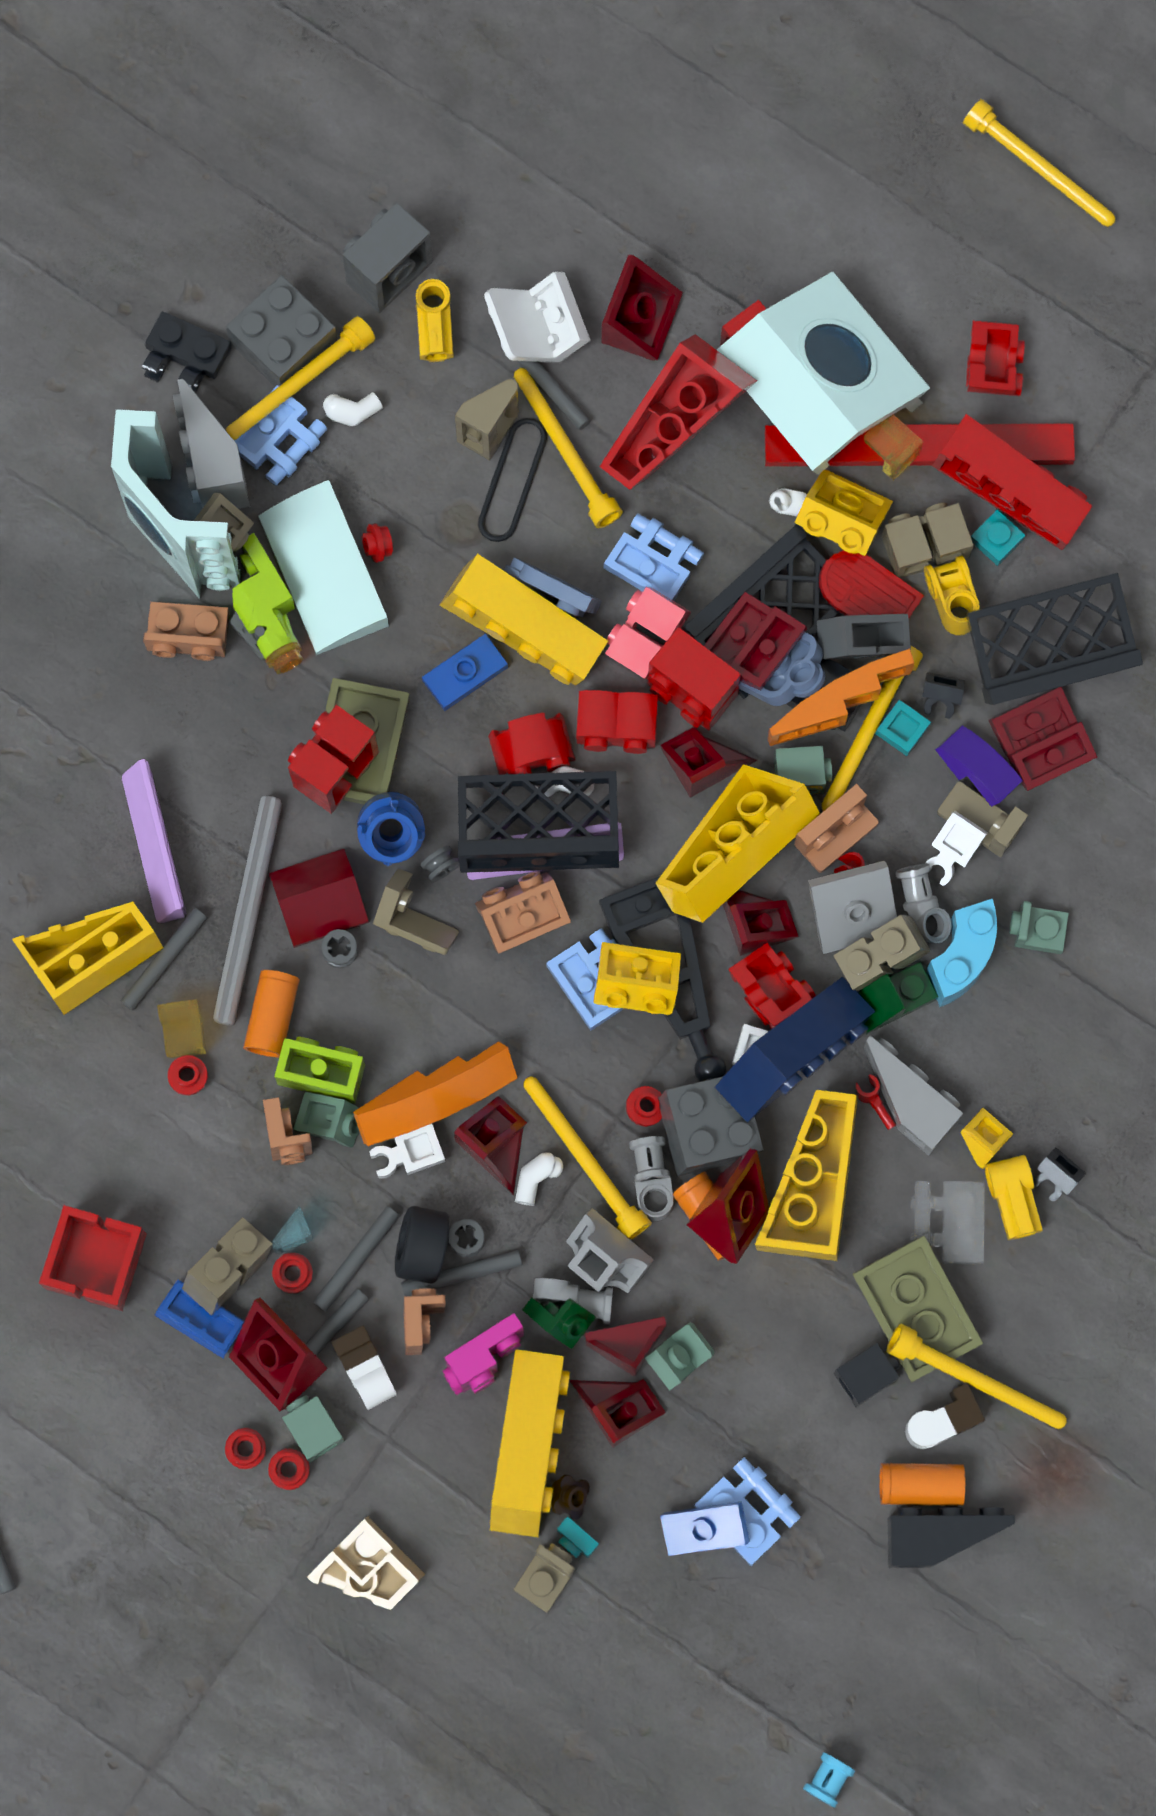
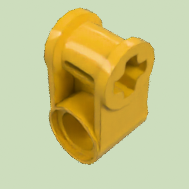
(951, 588)

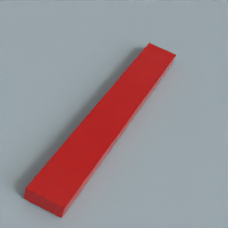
(1038, 442)

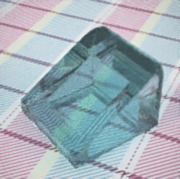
(293, 1234)

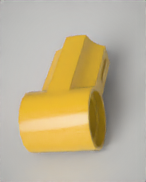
(434, 323)
(1012, 1186)

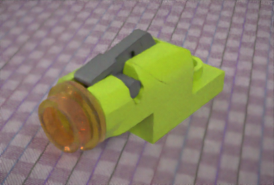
(262, 611)

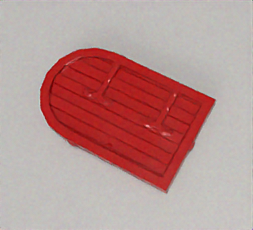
(864, 587)

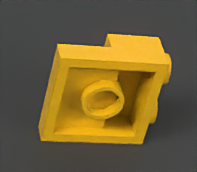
(843, 512)

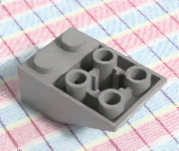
(209, 452)

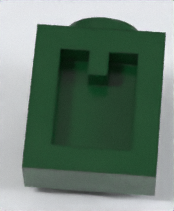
(563, 1323)

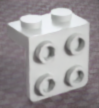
(538, 322)

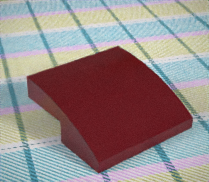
(755, 639)
(1042, 738)

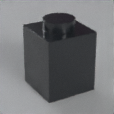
(868, 1374)

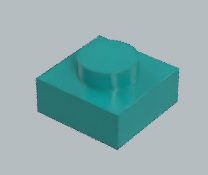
(997, 537)
(903, 728)
(575, 1539)

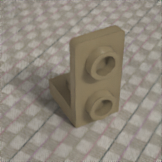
(222, 510)
(1001, 827)
(401, 921)
(545, 1577)

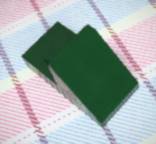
(897, 995)

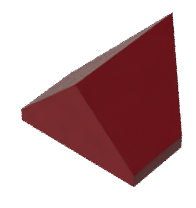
(702, 761)
(758, 921)
(494, 1140)
(627, 1343)
(619, 1406)

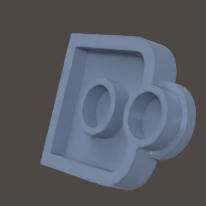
(570, 597)
(796, 676)

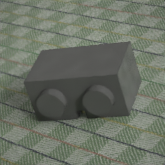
(863, 636)

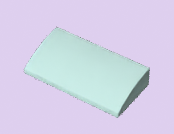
(323, 568)

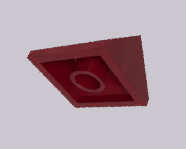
(640, 310)
(319, 897)
(733, 1208)
(274, 1356)

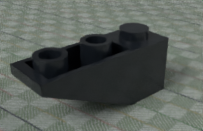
(930, 1539)

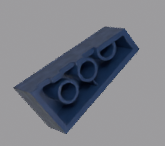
(795, 1049)

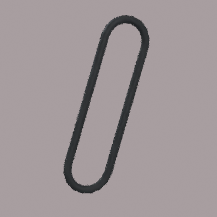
(527, 485)

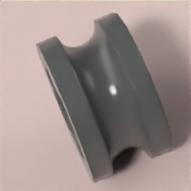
(440, 863)
(340, 960)
(478, 1236)

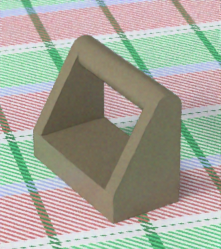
(487, 418)

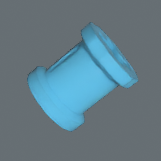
(829, 1768)

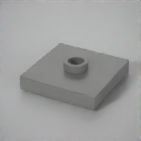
(851, 905)

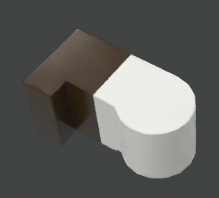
(364, 1367)
(931, 1428)

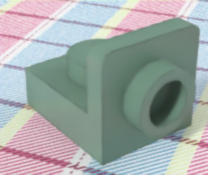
(1039, 928)
(327, 1119)
(679, 1355)

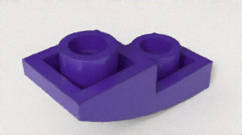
(973, 757)

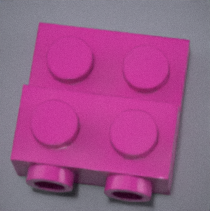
(474, 1364)

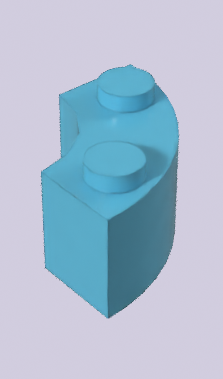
(969, 951)

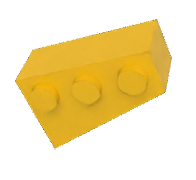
(89, 954)

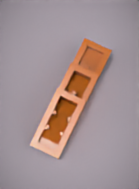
(828, 706)
(429, 1098)

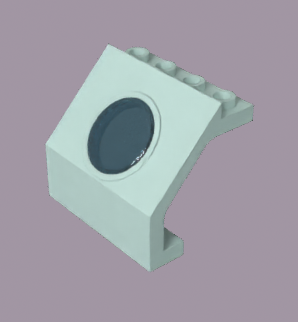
(823, 369)
(194, 549)

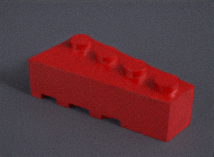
(680, 404)
(1012, 483)

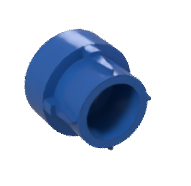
(390, 848)

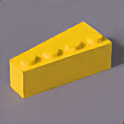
(523, 620)
(735, 840)
(812, 1192)
(526, 1443)

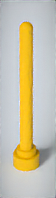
(984, 120)
(355, 336)
(602, 507)
(865, 736)
(629, 1219)
(906, 1344)

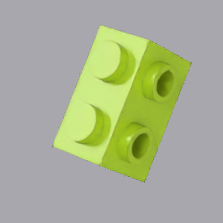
(320, 1070)

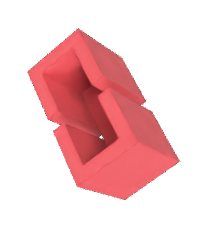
(652, 612)

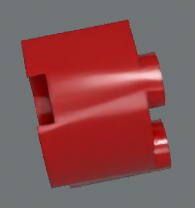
(994, 358)
(531, 744)
(769, 986)

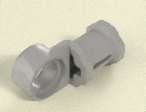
(922, 903)
(651, 1178)
(561, 1290)

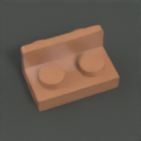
(187, 630)
(836, 829)
(522, 910)
(283, 1144)
(417, 1325)

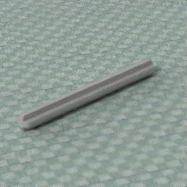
(247, 910)

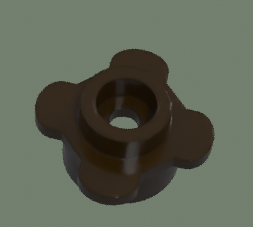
(569, 1496)

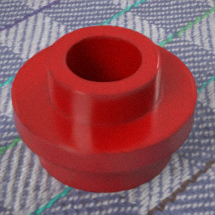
(377, 542)
(190, 1087)
(634, 1110)
(289, 1260)
(233, 1443)
(277, 1462)

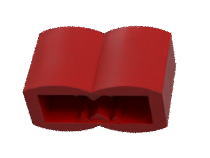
(617, 720)

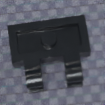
(187, 345)

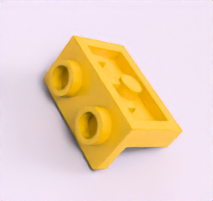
(637, 978)

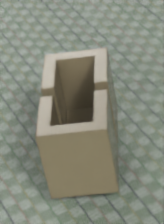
(945, 534)
(895, 943)
(217, 1272)

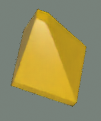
(985, 1137)

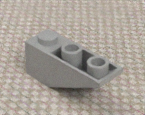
(914, 1105)

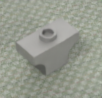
(606, 1254)

